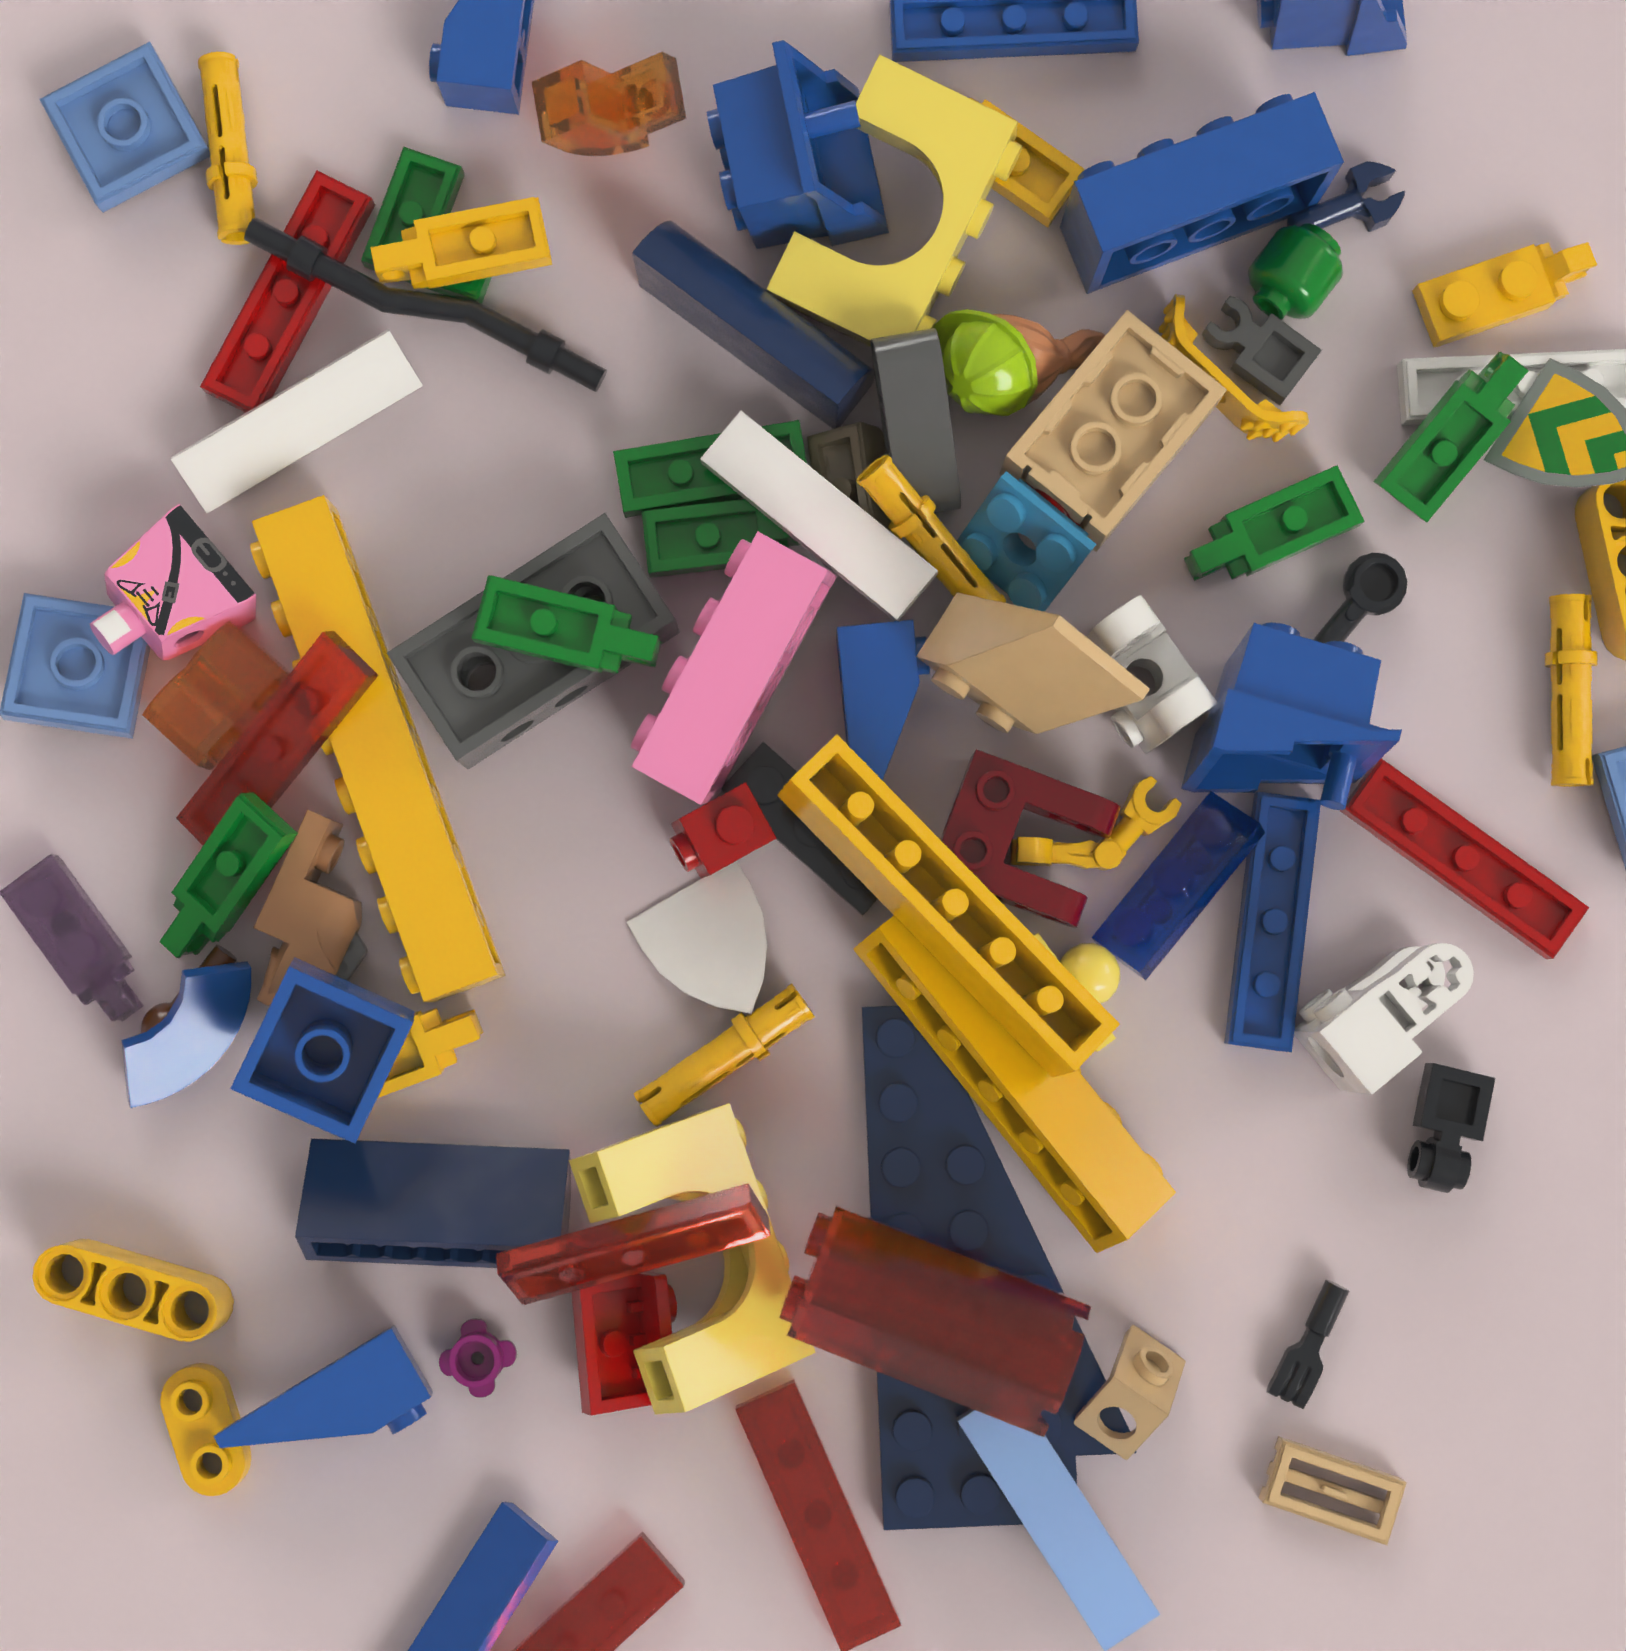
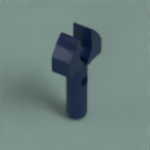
(1351, 204)

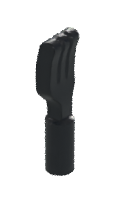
(1301, 1362)

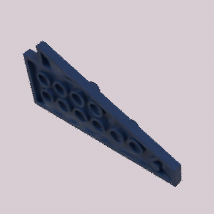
(945, 1182)

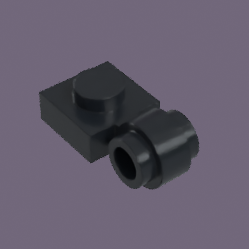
(1453, 1106)

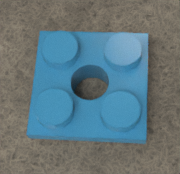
(1025, 574)

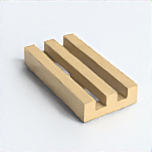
(1280, 1471)

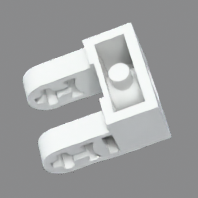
(1180, 697)
(1368, 1027)

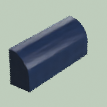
(751, 323)
(429, 1201)

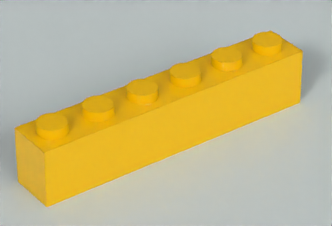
(948, 909)
(1052, 1124)

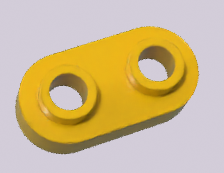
(194, 1430)

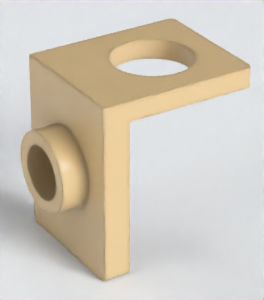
(1140, 1383)

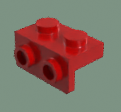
(608, 1327)

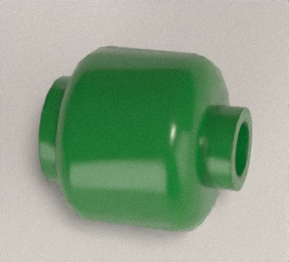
(1295, 271)

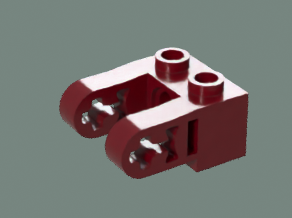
(986, 820)

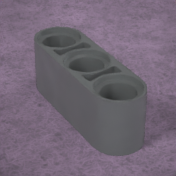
(917, 414)

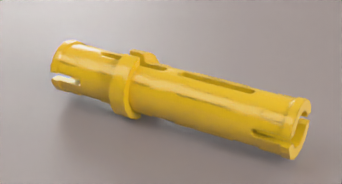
(230, 171)
(915, 520)
(1571, 679)
(723, 1055)

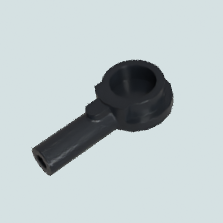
(1371, 587)

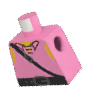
(172, 591)

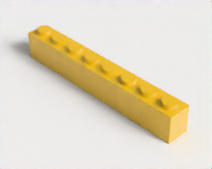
(380, 759)

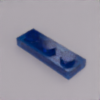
(1178, 884)

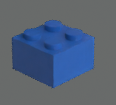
(324, 1050)

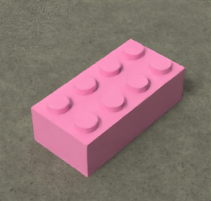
(733, 669)

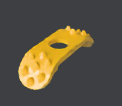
(1253, 419)

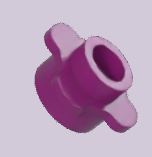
(459, 1362)

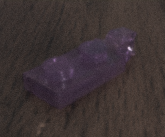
(74, 936)

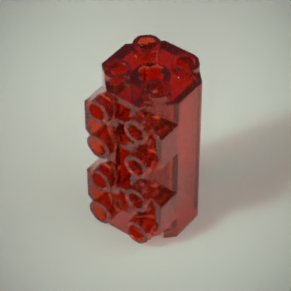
(936, 1319)

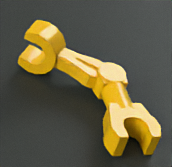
(1108, 852)

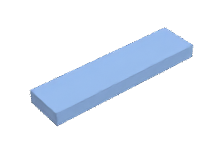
(1062, 1527)

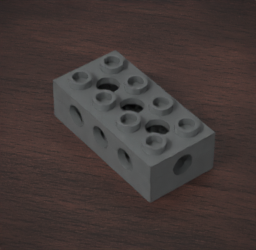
(525, 687)

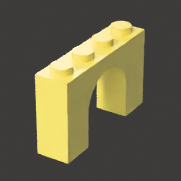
(965, 152)
(742, 1330)

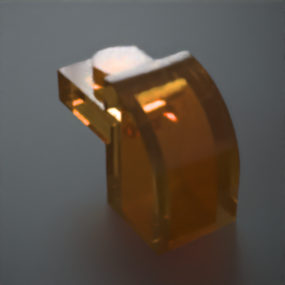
(607, 112)

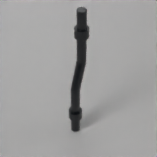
(311, 261)

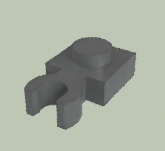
(1270, 355)

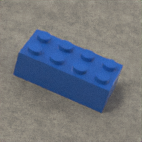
(1199, 190)

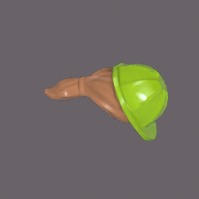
(1004, 360)

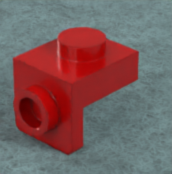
(720, 832)

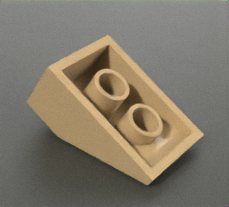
(1024, 666)

